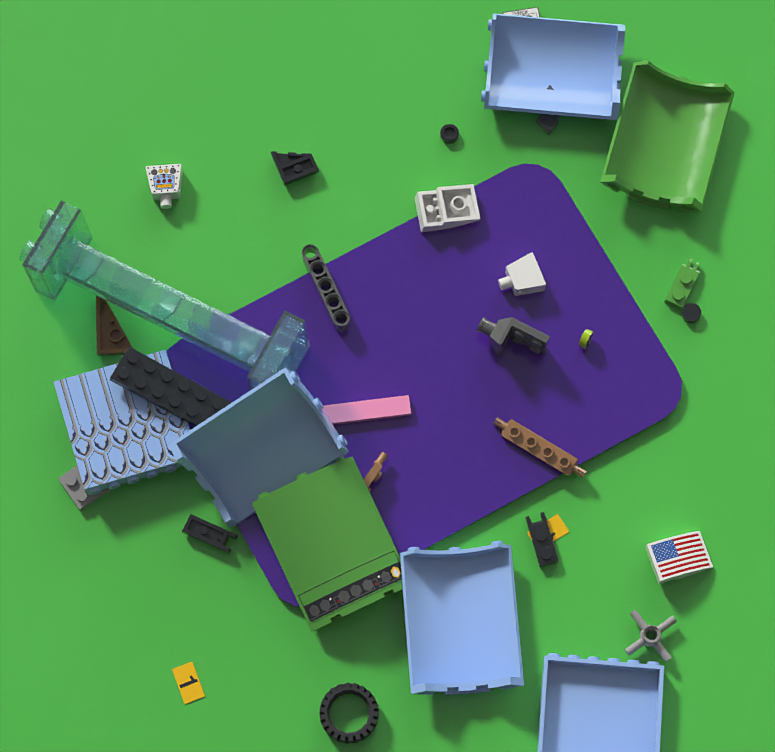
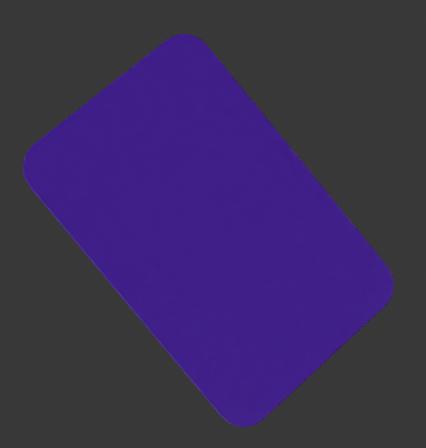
(416, 335)

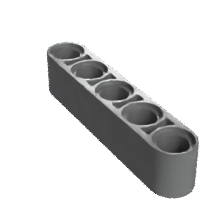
(325, 279)

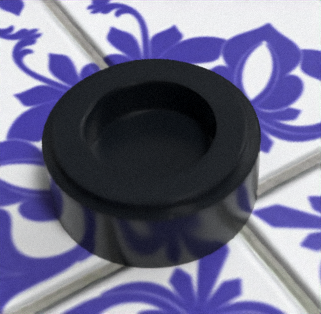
(449, 133)
(691, 313)

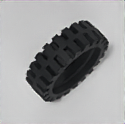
(350, 737)

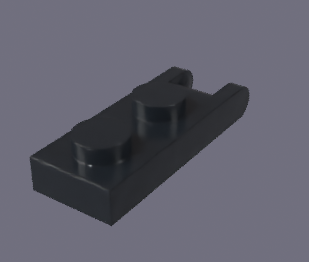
(208, 533)
(542, 541)

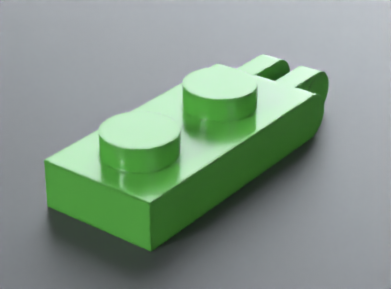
(682, 285)

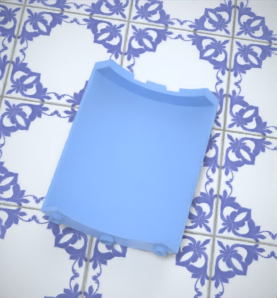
(569, 55)
(259, 444)
(461, 620)

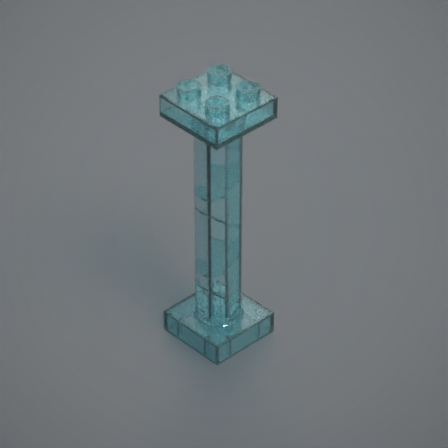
(64, 256)

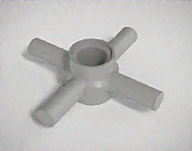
(643, 639)

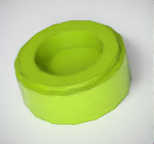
(586, 338)

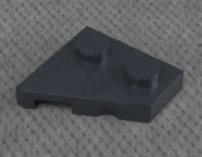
(294, 166)

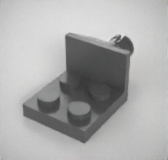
(514, 329)

